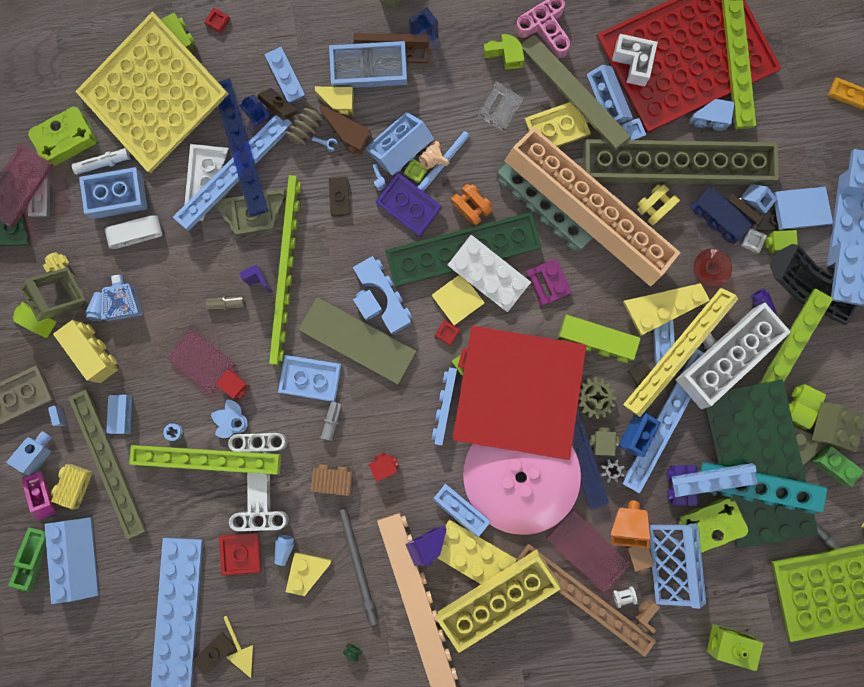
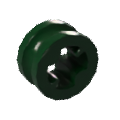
(352, 652)

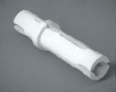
(107, 159)

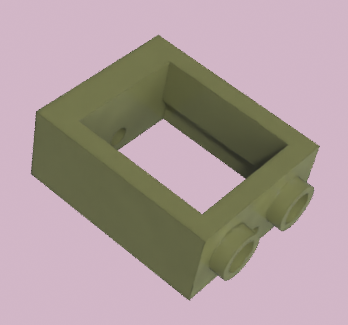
(36, 302)

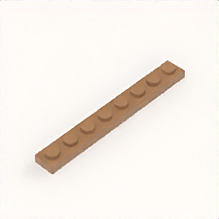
(597, 607)

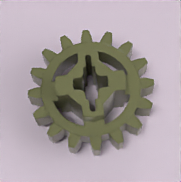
(598, 390)

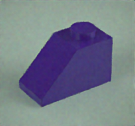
(427, 546)

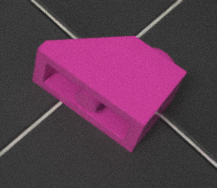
(38, 496)

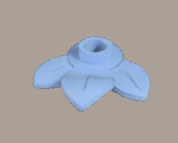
(227, 418)

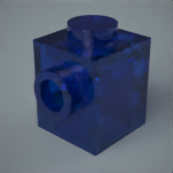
(254, 110)

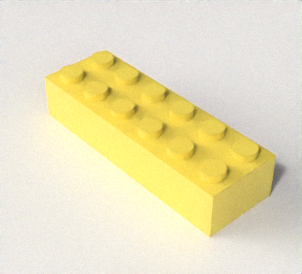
(498, 601)

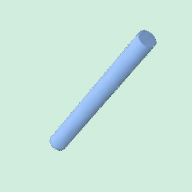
(449, 154)

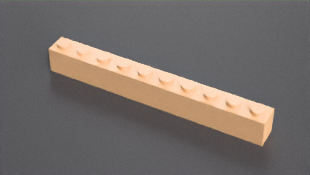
(417, 603)

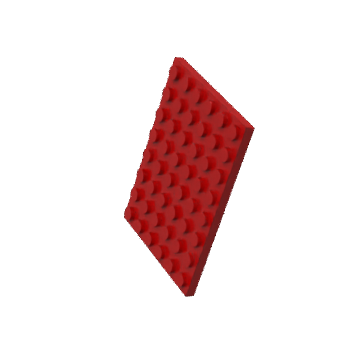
(688, 60)

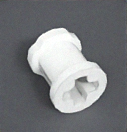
(629, 592)

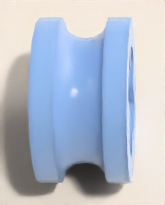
(171, 437)

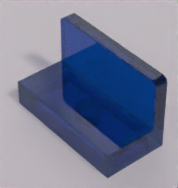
(424, 21)

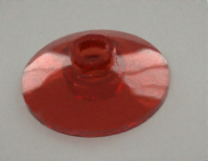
(719, 261)

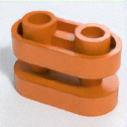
(471, 193)

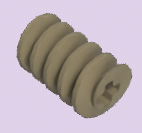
(305, 125)

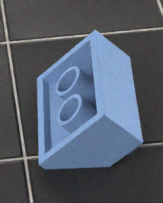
(400, 143)

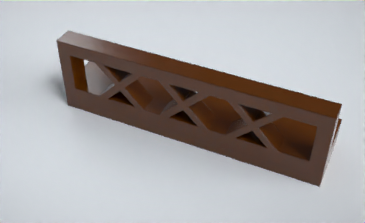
(412, 42)

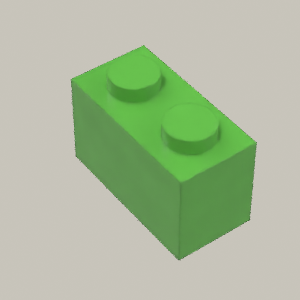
(837, 466)

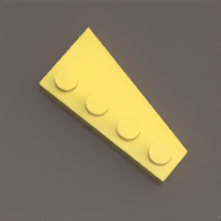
(659, 308)

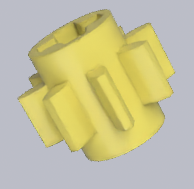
(55, 262)

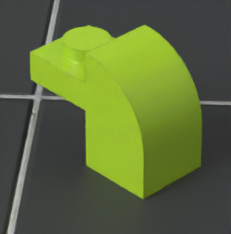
(509, 48)
(24, 316)

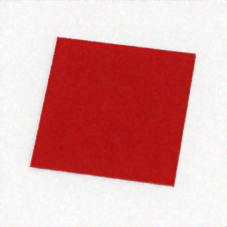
(519, 392)

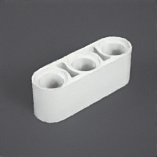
(133, 232)

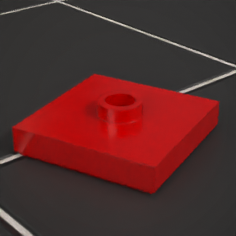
(240, 553)

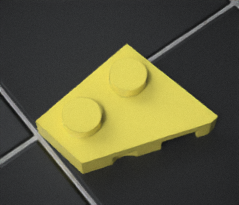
(305, 573)

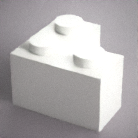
(638, 54)

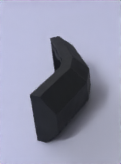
(801, 275)

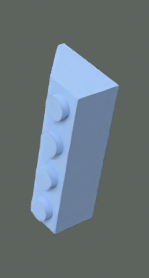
(71, 560)

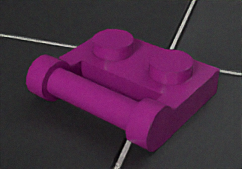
(554, 280)

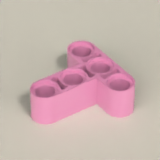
(547, 23)

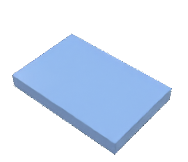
(802, 208)
(309, 378)

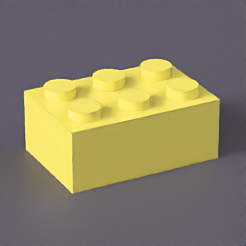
(86, 351)

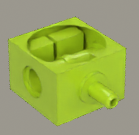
(734, 647)

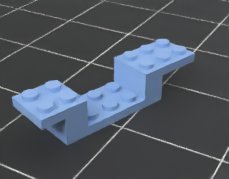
(847, 234)

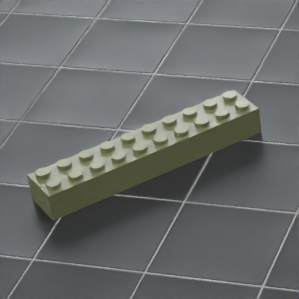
(682, 162)

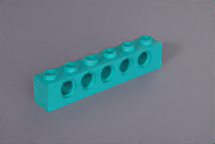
(815, 493)

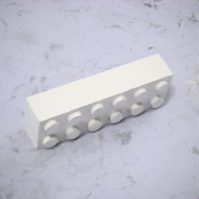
(733, 356)

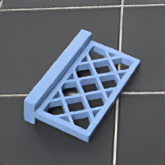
(693, 565)

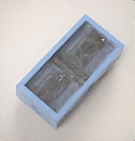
(368, 64)

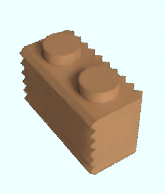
(332, 481)

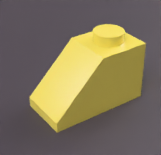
(337, 99)

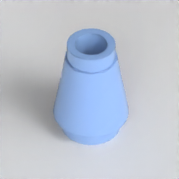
(94, 308)
(283, 548)

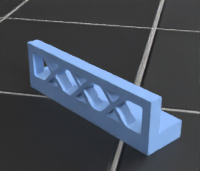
(714, 480)

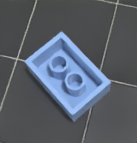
(113, 193)

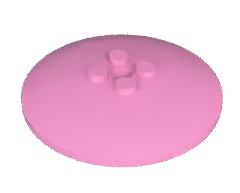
(515, 505)

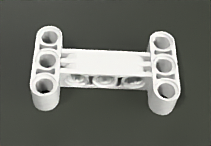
(258, 486)

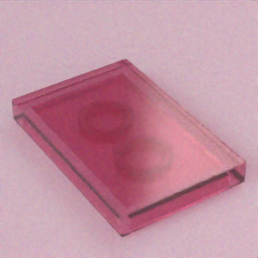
(200, 360)

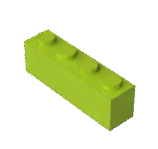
(599, 338)

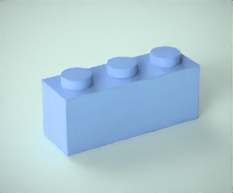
(609, 93)

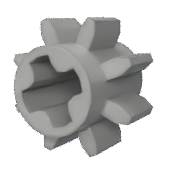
(607, 473)

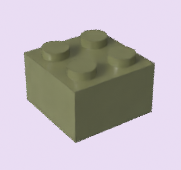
(838, 427)

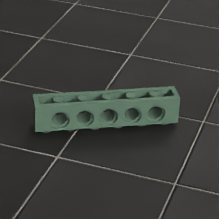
(546, 217)

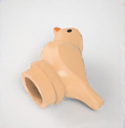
(432, 156)

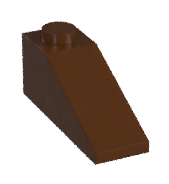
(352, 135)

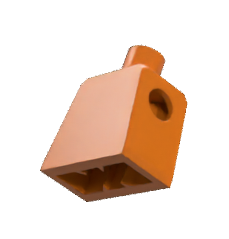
(631, 527)

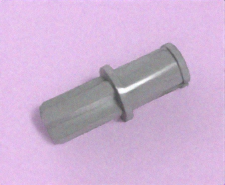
(331, 421)

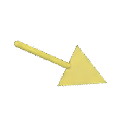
(243, 657)

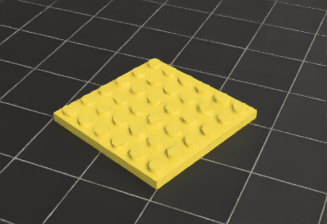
(151, 92)

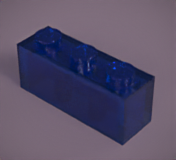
(721, 215)

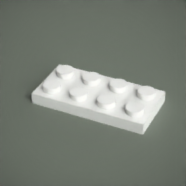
(489, 273)

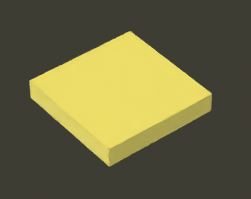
(458, 299)

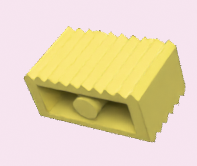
(71, 486)

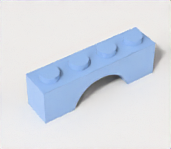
(371, 275)

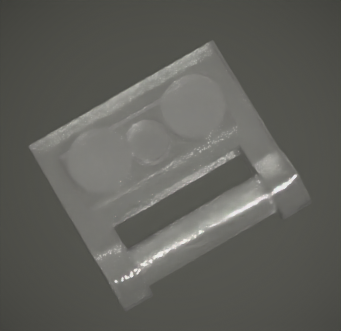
(505, 110)

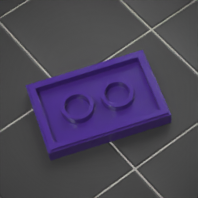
(409, 204)

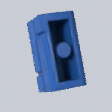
(639, 434)

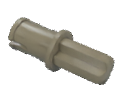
(224, 303)

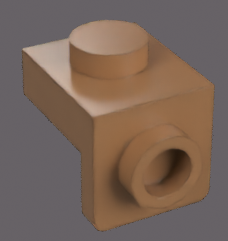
(645, 613)

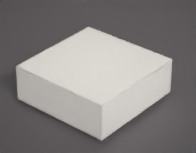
(753, 240)

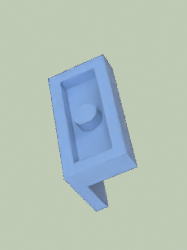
(119, 414)

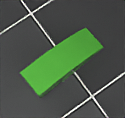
(28, 561)

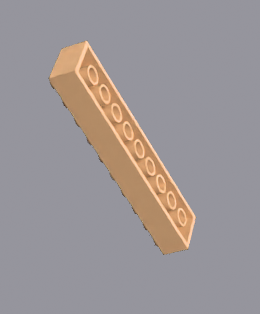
(592, 206)

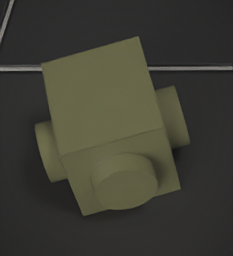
(604, 442)

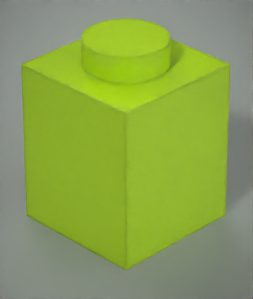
(780, 239)

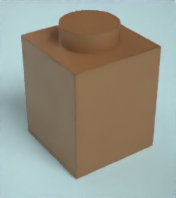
(639, 559)

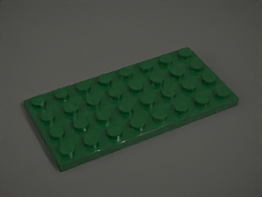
(758, 428)

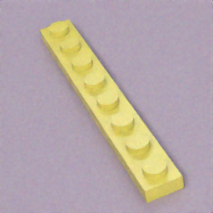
(680, 352)

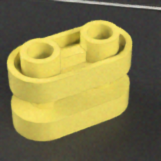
(659, 193)

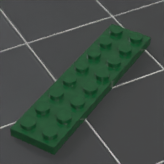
(431, 256)

